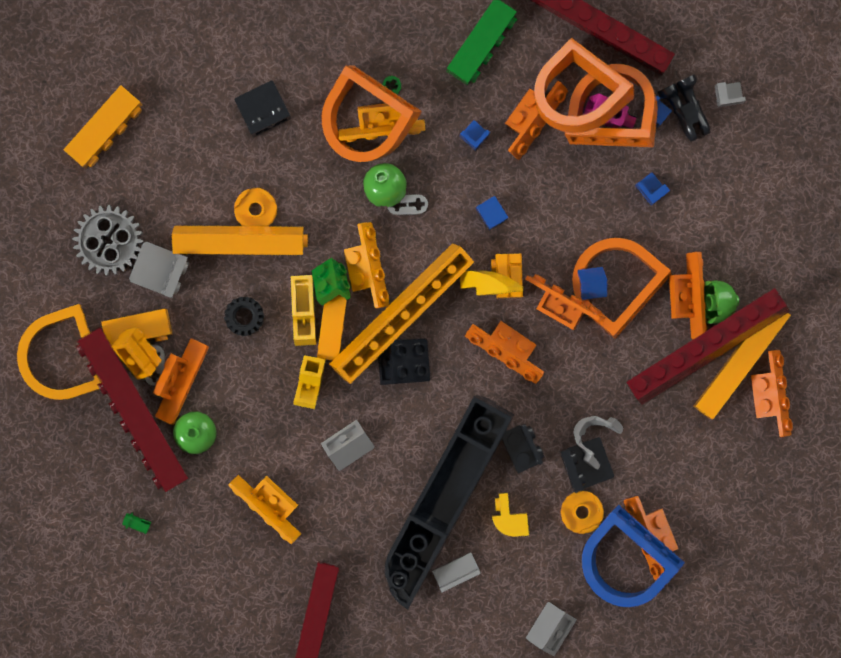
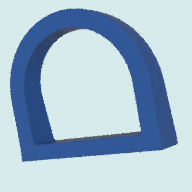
(646, 541)

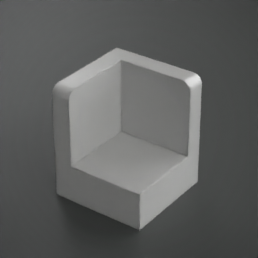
(729, 94)

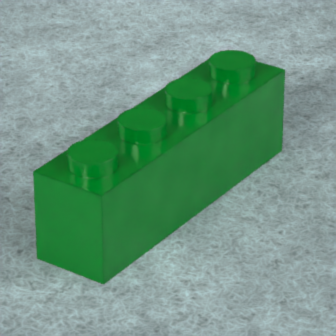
(481, 42)

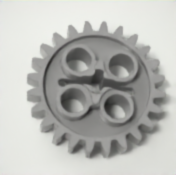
(91, 229)

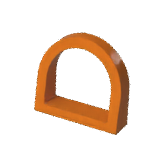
(574, 52)
(408, 116)
(613, 136)
(644, 296)

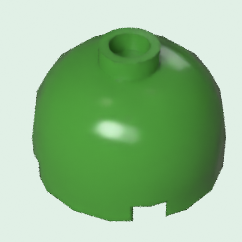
(384, 185)
(720, 301)
(194, 432)

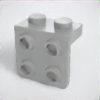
(158, 269)

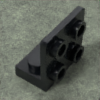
(262, 108)
(405, 362)
(522, 448)
(579, 472)

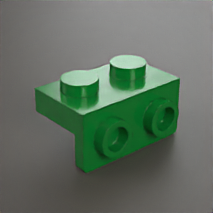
(330, 281)

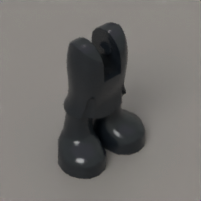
(689, 112)

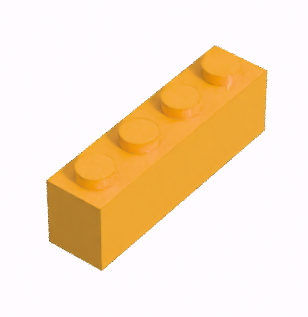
(103, 127)

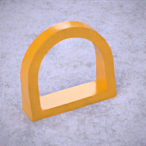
(23, 348)

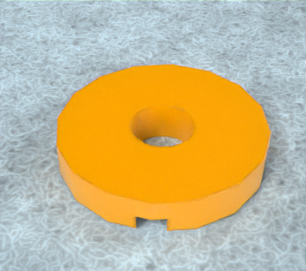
(252, 196)
(594, 516)

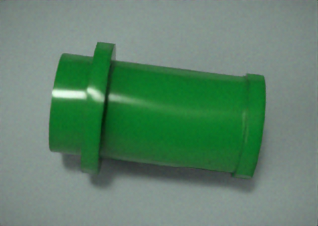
(136, 523)

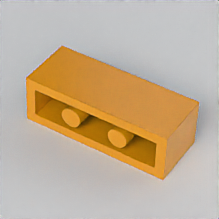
(153, 325)

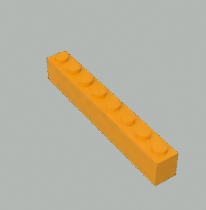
(401, 313)

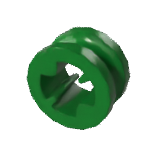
(389, 79)

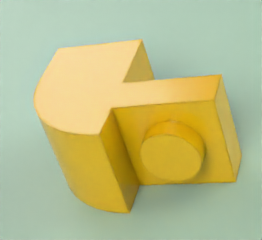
(309, 382)
(508, 523)

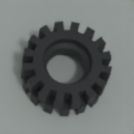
(232, 309)

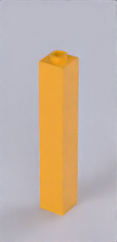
(239, 240)
(736, 369)

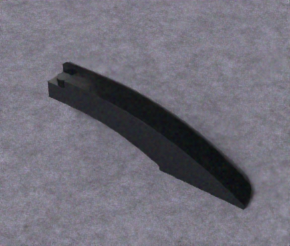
(445, 497)

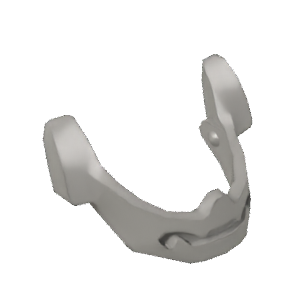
(580, 429)

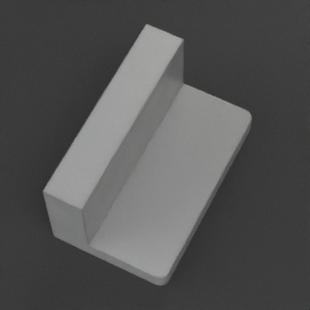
(347, 445)
(456, 572)
(551, 629)

